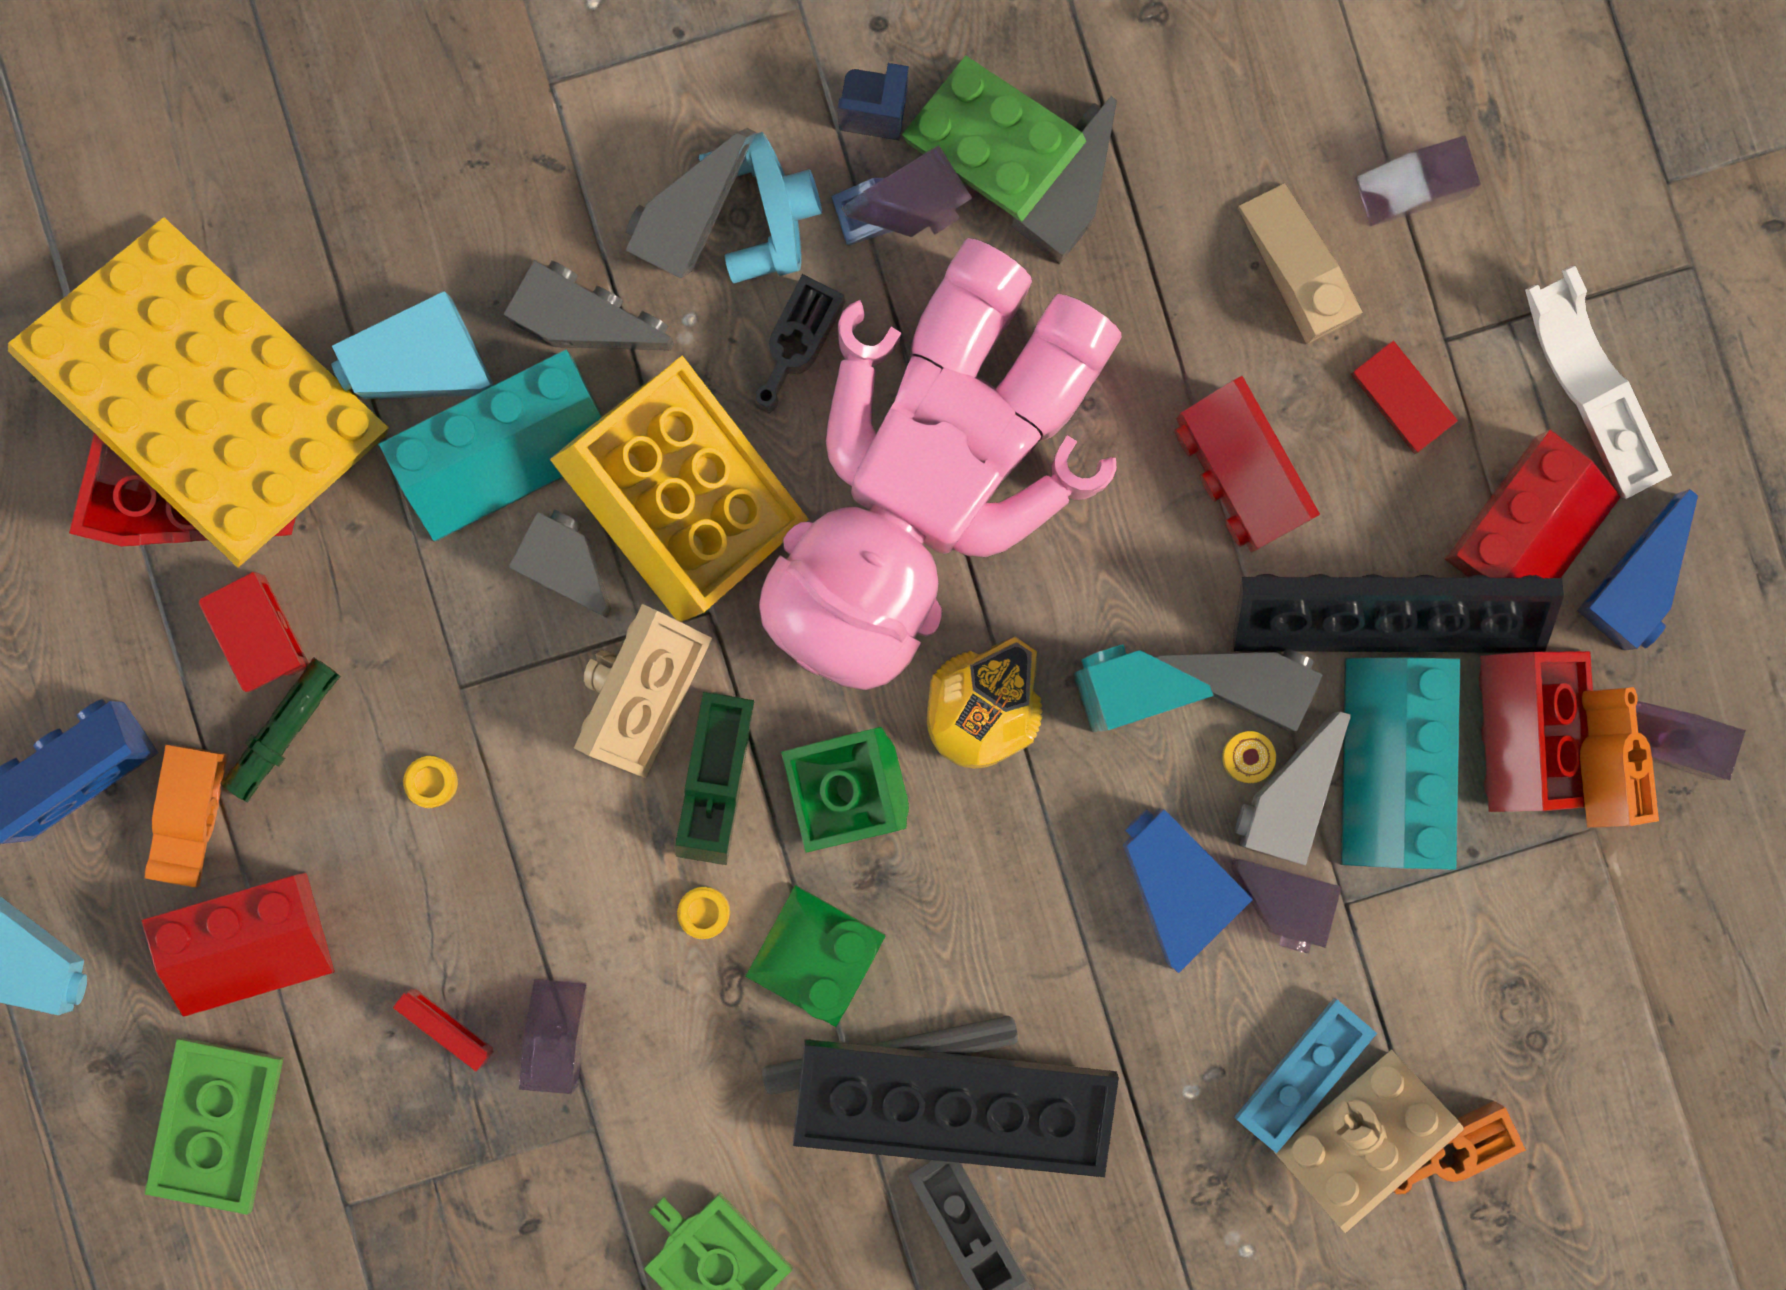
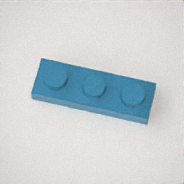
(1305, 1075)

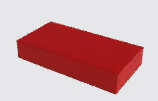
(1404, 397)
(444, 1029)

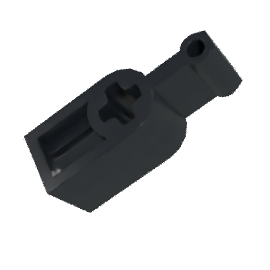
(792, 325)

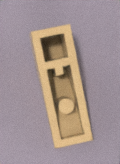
(1300, 264)

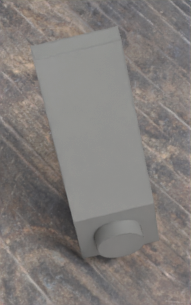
(1291, 802)

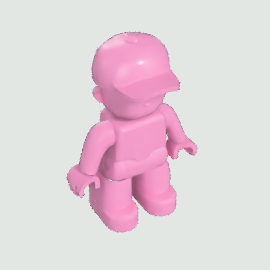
(862, 578)

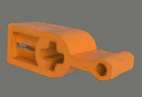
(1616, 762)
(184, 813)
(1485, 1141)

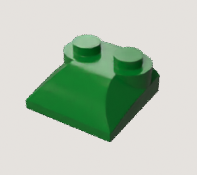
(846, 789)
(815, 956)

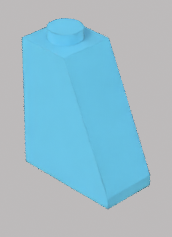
(413, 355)
(36, 966)

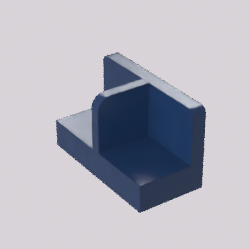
(874, 102)

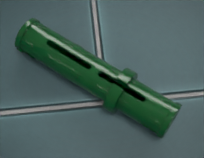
(274, 737)

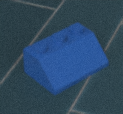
(70, 769)

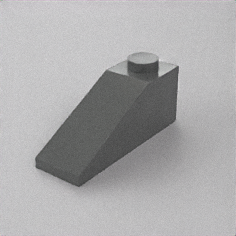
(680, 218)
(1260, 683)
(968, 1228)

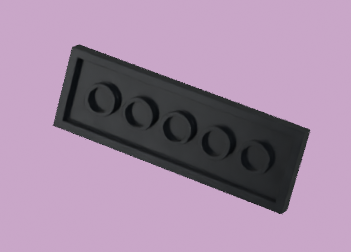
(1396, 614)
(955, 1108)

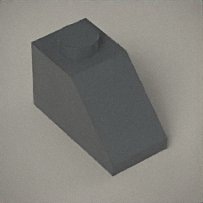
(562, 561)

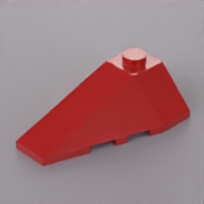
(124, 509)

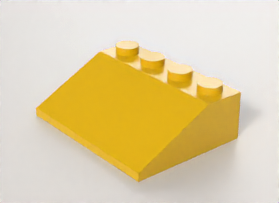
(680, 490)

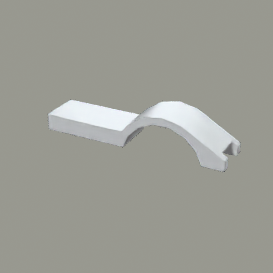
(1596, 386)

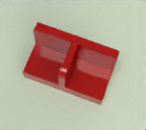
(253, 632)

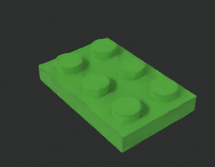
(995, 137)
(214, 1125)

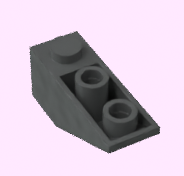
(1072, 199)
(572, 317)

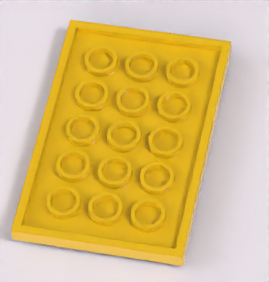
(198, 391)

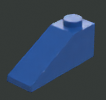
(1644, 581)

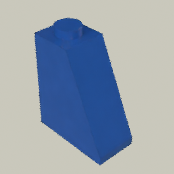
(1181, 887)

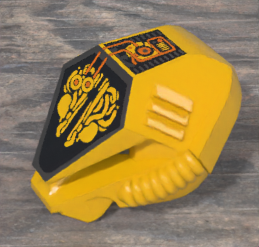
(985, 704)

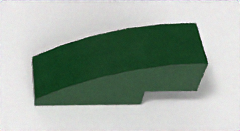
(714, 778)

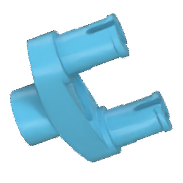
(784, 202)

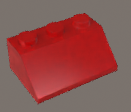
(1245, 465)
(1537, 514)
(1534, 729)
(239, 945)

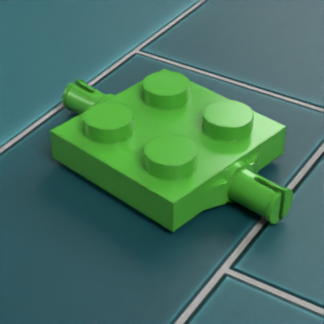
(714, 1251)

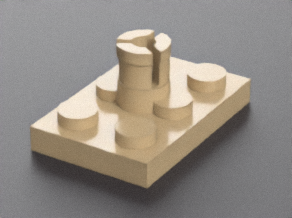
(640, 690)
(1369, 1141)

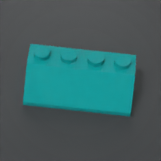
(491, 445)
(1132, 687)
(1400, 763)

